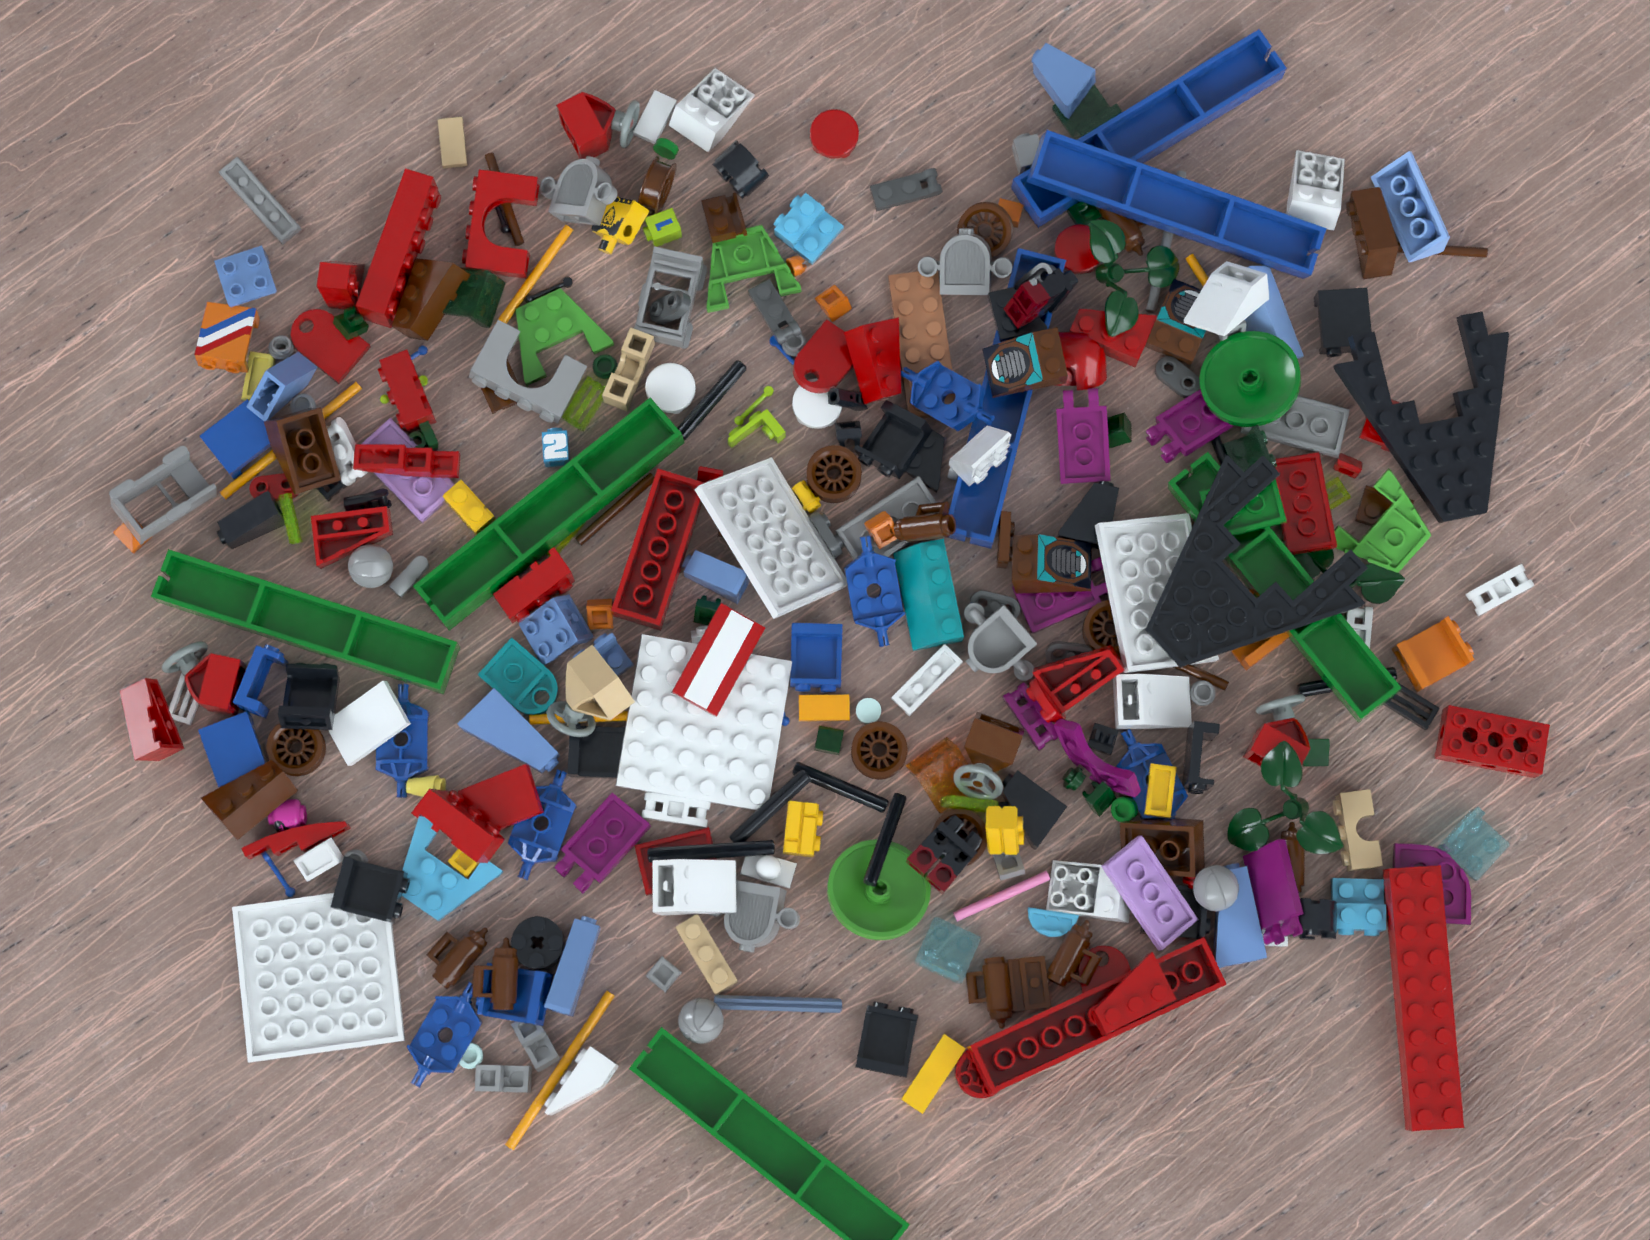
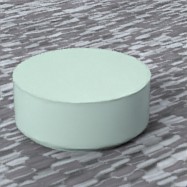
(868, 710)
(472, 1056)

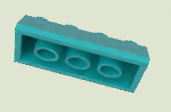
(928, 595)

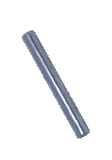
(767, 1003)

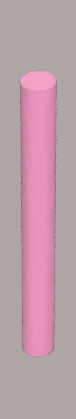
(1001, 896)

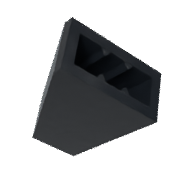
(1094, 508)
(251, 521)
(1035, 804)

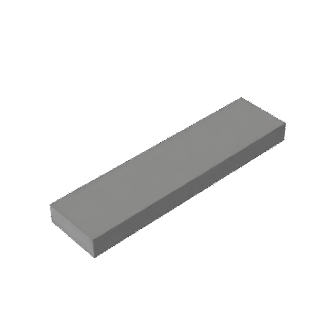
(260, 200)

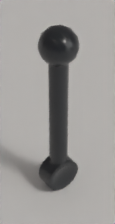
(504, 227)
(567, 282)

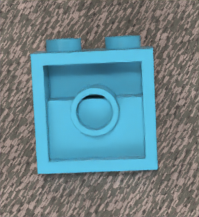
(807, 228)
(1359, 905)

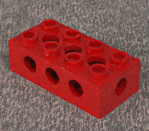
(1504, 730)

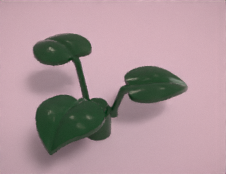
(1105, 243)
(1377, 582)
(1318, 831)

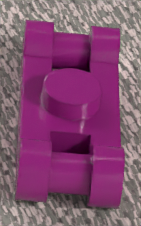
(1030, 717)

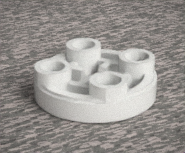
(670, 387)
(813, 408)

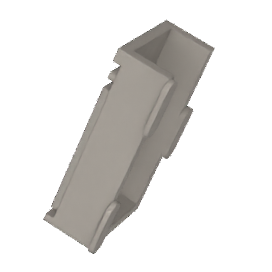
(679, 265)
(180, 468)

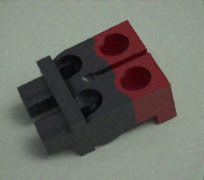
(1035, 301)
(950, 847)

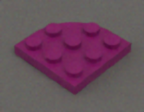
(1455, 882)

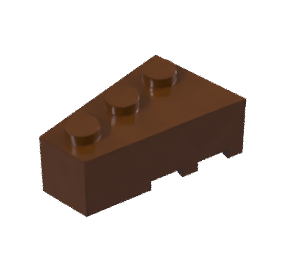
(1372, 232)
(426, 296)
(250, 798)

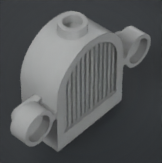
(580, 192)
(965, 265)
(998, 642)
(758, 915)

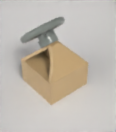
(590, 692)

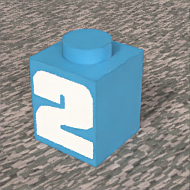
(555, 447)

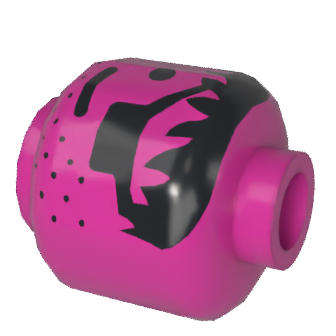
(288, 815)

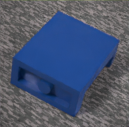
(237, 439)
(816, 656)
(255, 677)
(232, 747)
(531, 998)

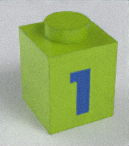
(662, 228)

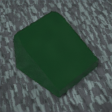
(829, 740)
(1318, 754)

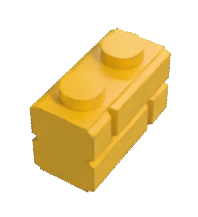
(468, 507)
(801, 829)
(1004, 830)

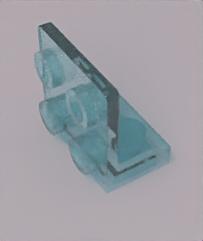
(1474, 844)
(947, 950)

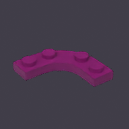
(1079, 752)

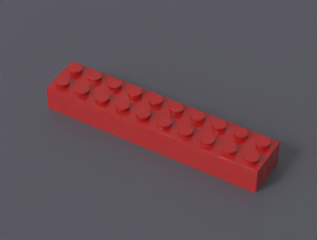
(1423, 998)
(1071, 1028)

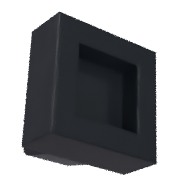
(848, 430)
(1102, 739)

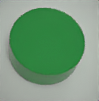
(665, 148)
(1124, 809)

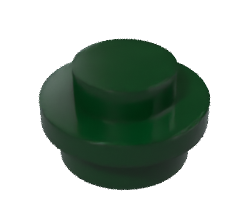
(604, 366)
(1073, 778)

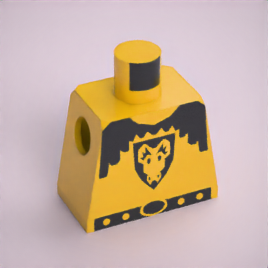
(620, 223)

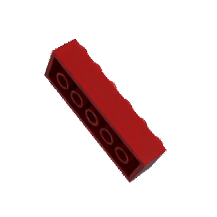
(398, 247)
(658, 550)

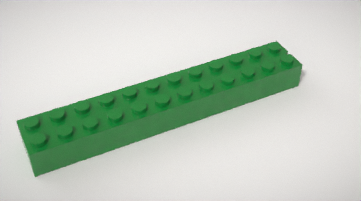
(549, 513)
(306, 621)
(1328, 644)
(765, 1142)

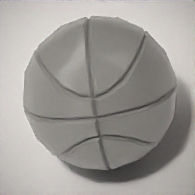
(370, 566)
(1216, 888)
(700, 1020)

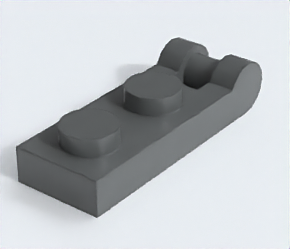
(905, 189)
(774, 311)

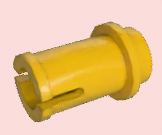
(806, 496)

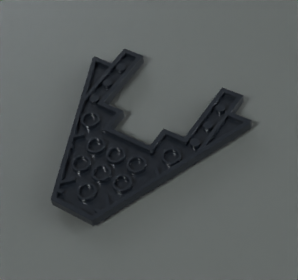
(1444, 458)
(1210, 609)

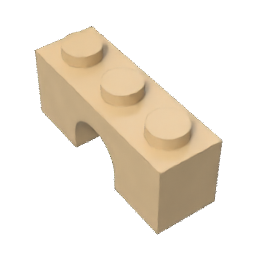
(633, 361)
(1357, 853)
(706, 954)

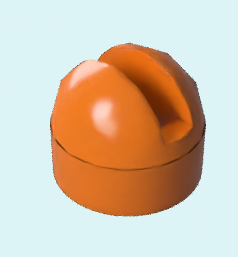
(795, 265)

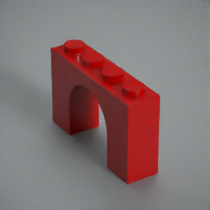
(491, 191)

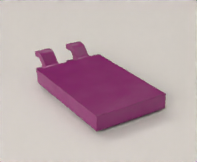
(1187, 425)
(1083, 440)
(1047, 609)
(602, 842)
(1274, 891)

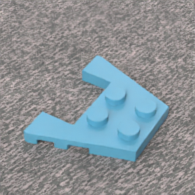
(434, 884)

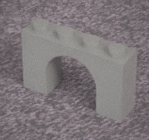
(492, 372)

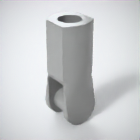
(410, 576)

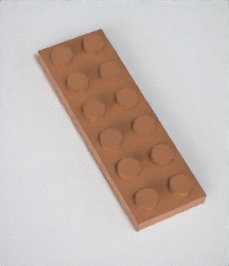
(921, 327)

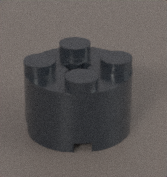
(741, 168)
(1318, 919)
(539, 928)

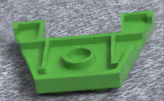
(744, 259)
(550, 322)
(1394, 535)

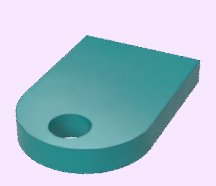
(519, 678)

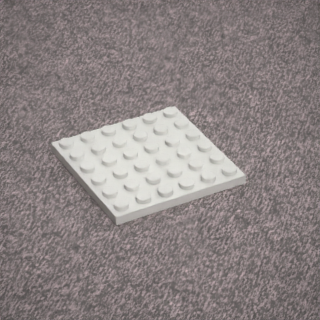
(690, 753)
(315, 978)

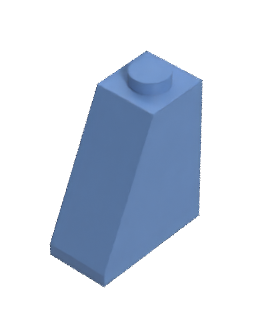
(1062, 77)
(281, 385)
(716, 575)

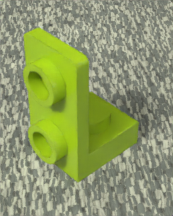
(771, 428)

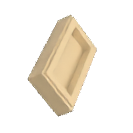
(452, 142)

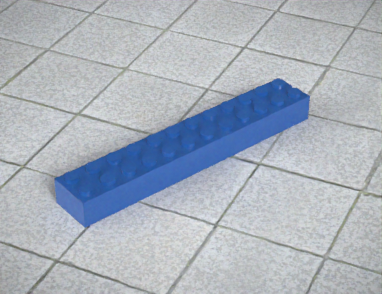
(1170, 115)
(1176, 204)
(980, 505)

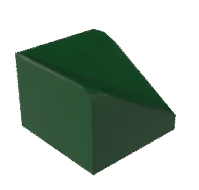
(1119, 430)

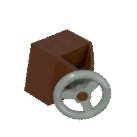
(991, 747)

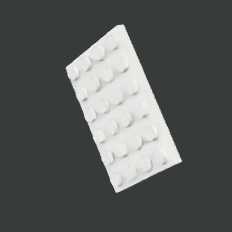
(772, 537)
(1136, 568)

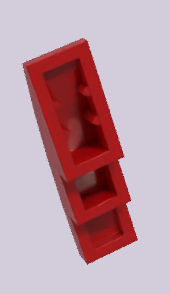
(405, 461)
(304, 836)

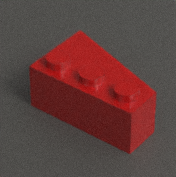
(876, 359)
(343, 532)

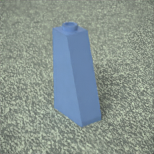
(508, 731)
(1238, 928)
(573, 966)

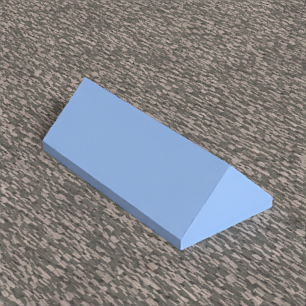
(1411, 208)
(1272, 316)

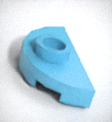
(1051, 922)

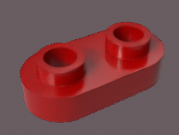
(273, 483)

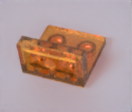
(936, 770)

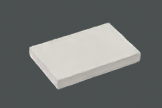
(368, 723)

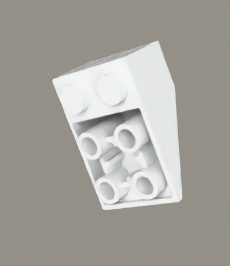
(710, 109)
(1316, 189)
(1228, 298)
(980, 454)
(1151, 701)
(694, 886)
(1085, 892)
(588, 1077)

